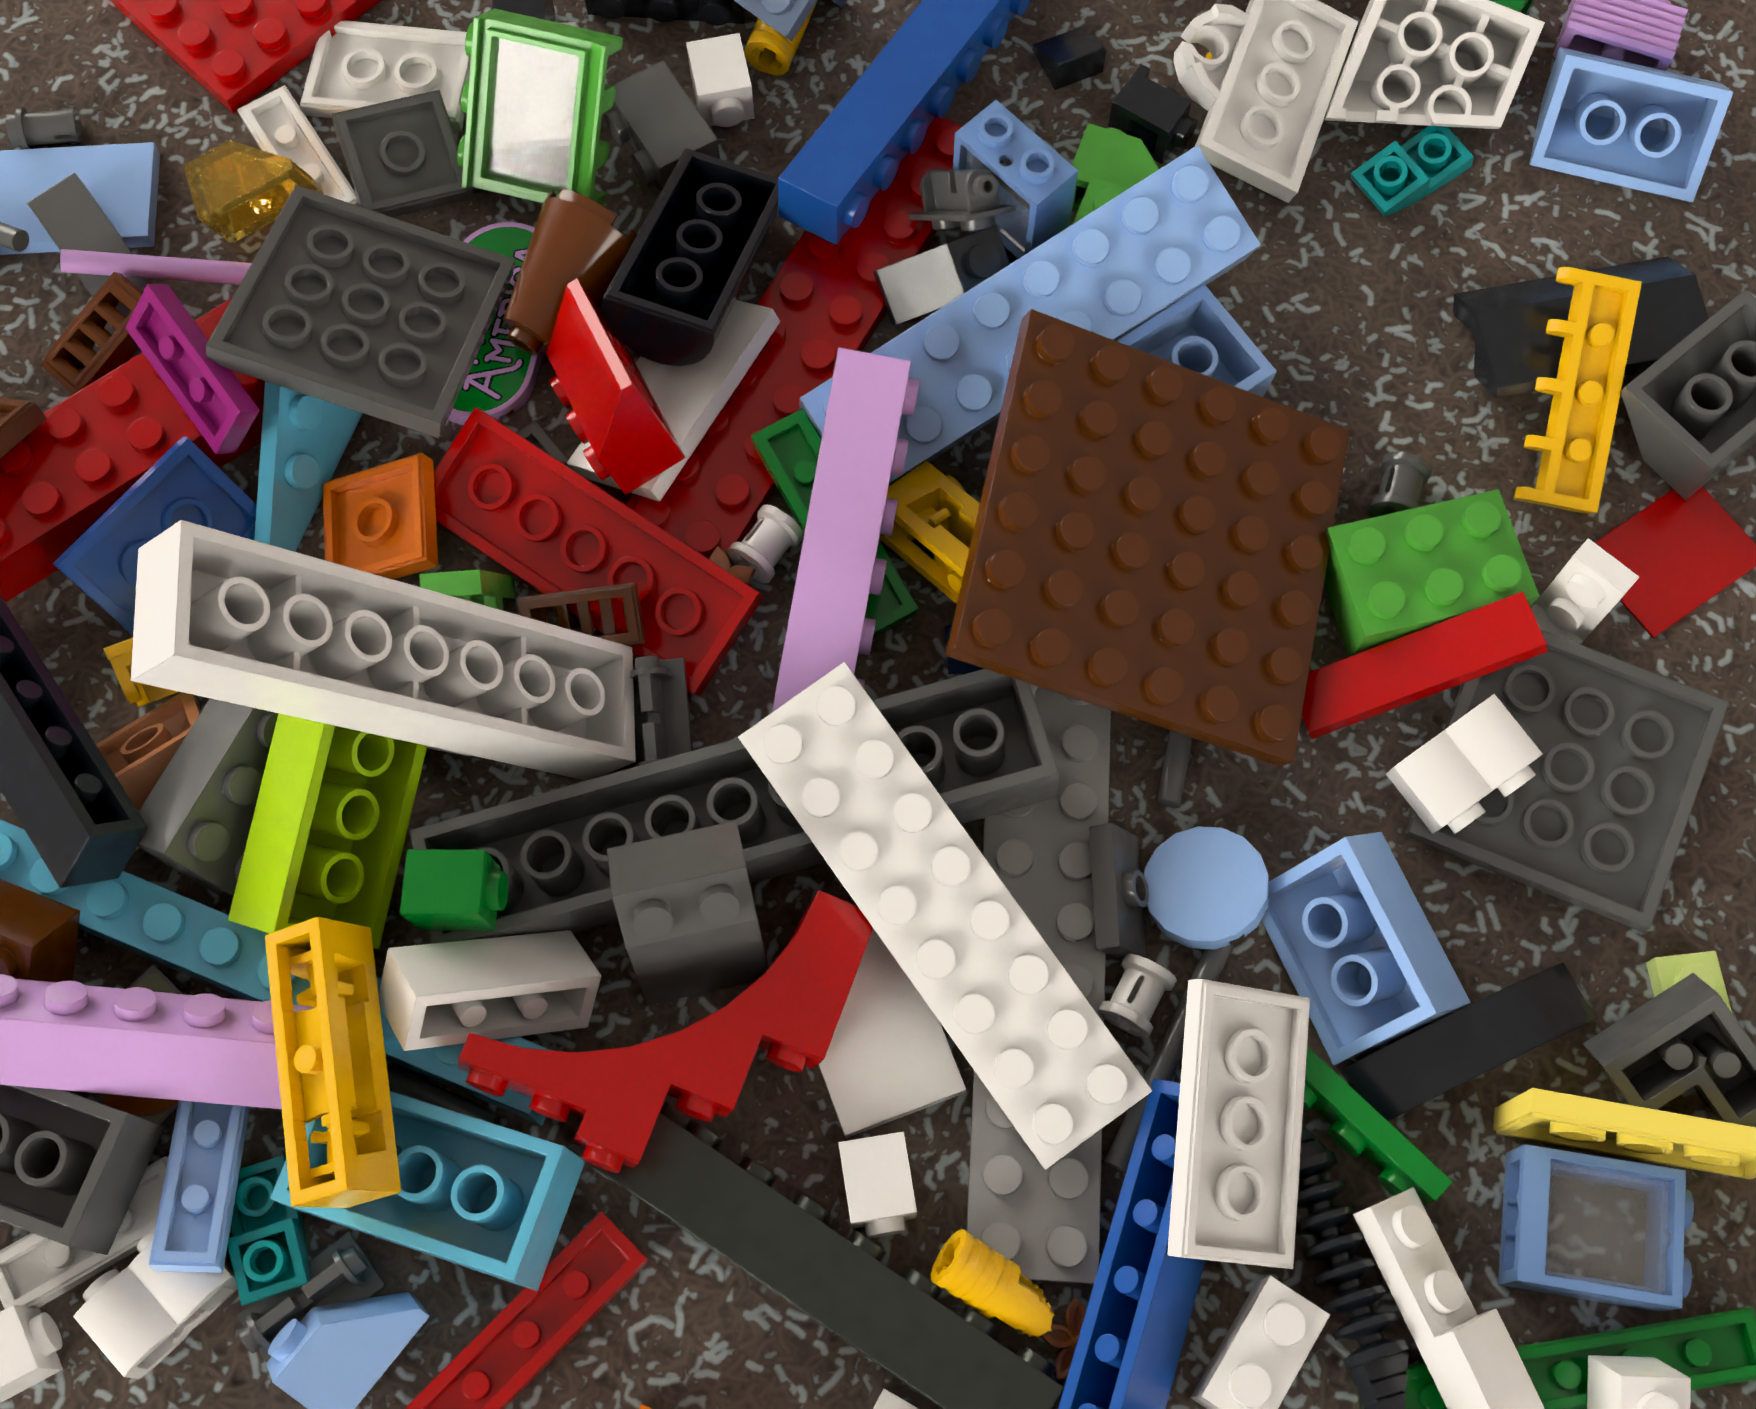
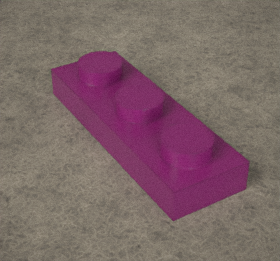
(178, 354)

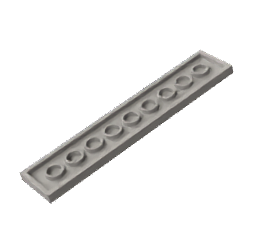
(1043, 857)

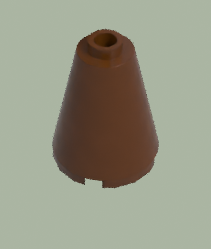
(568, 243)

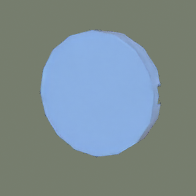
(1206, 887)

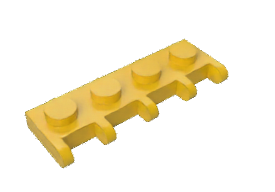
(1584, 391)

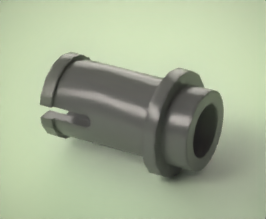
(43, 127)

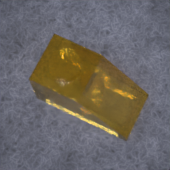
(242, 187)

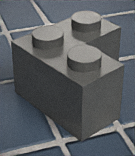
(1679, 1044)

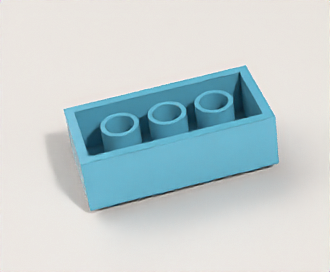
(465, 1192)

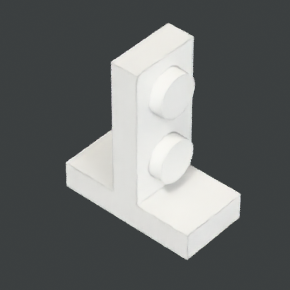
(1583, 593)

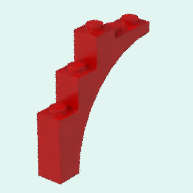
(703, 1066)

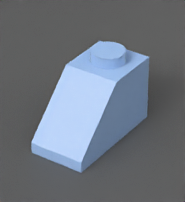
(343, 1349)

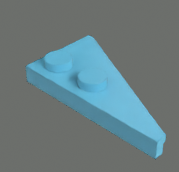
(297, 455)

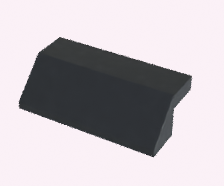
(1514, 318)

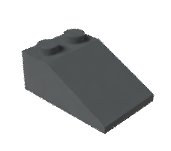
(687, 912)

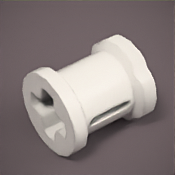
(766, 542)
(1137, 995)

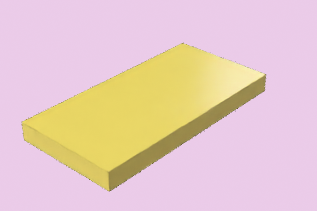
(1629, 1132)

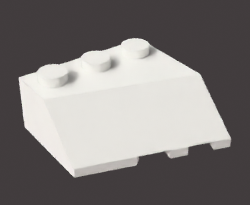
(1434, 63)

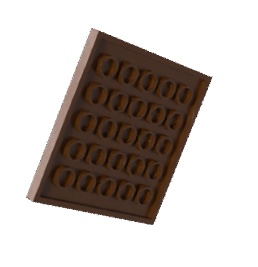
(1151, 541)

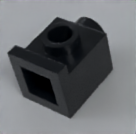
(1152, 114)

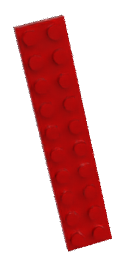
(823, 303)

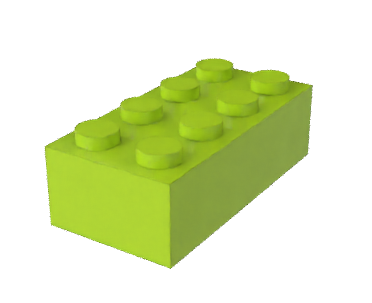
(327, 827)

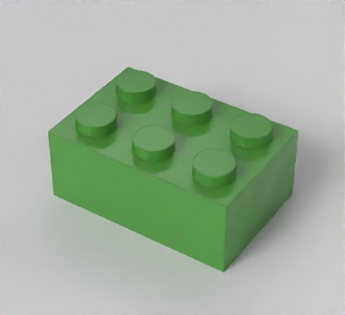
(1422, 568)

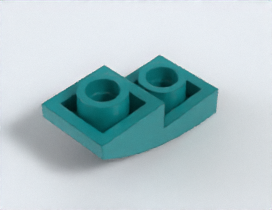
(1412, 171)
(267, 1237)

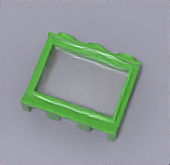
(534, 106)

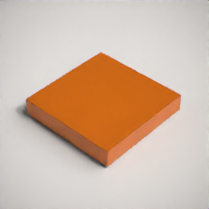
(383, 518)

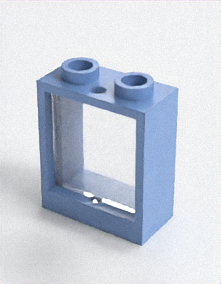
(1026, 175)
(1595, 1228)

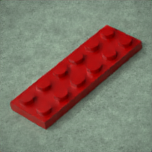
(575, 535)

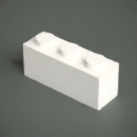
(487, 988)

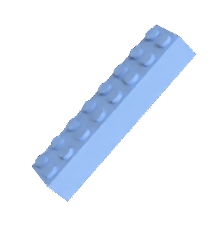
(1096, 274)

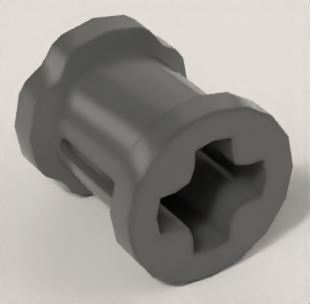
(1400, 483)

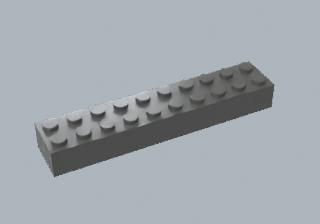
(968, 734)

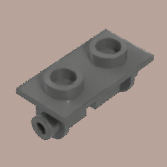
(960, 199)
(660, 709)
(336, 1276)

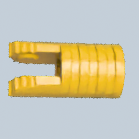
(770, 50)
(991, 1284)

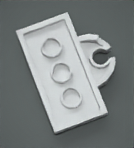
(1264, 85)

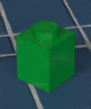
(452, 890)

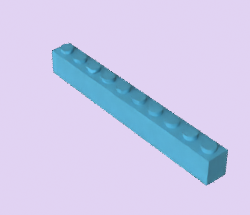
(211, 950)

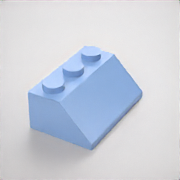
(1628, 124)
(1359, 947)

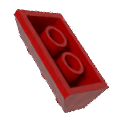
(607, 396)

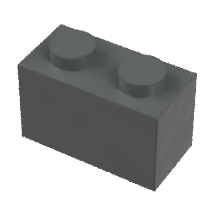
(658, 123)

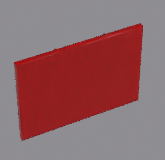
(1681, 556)

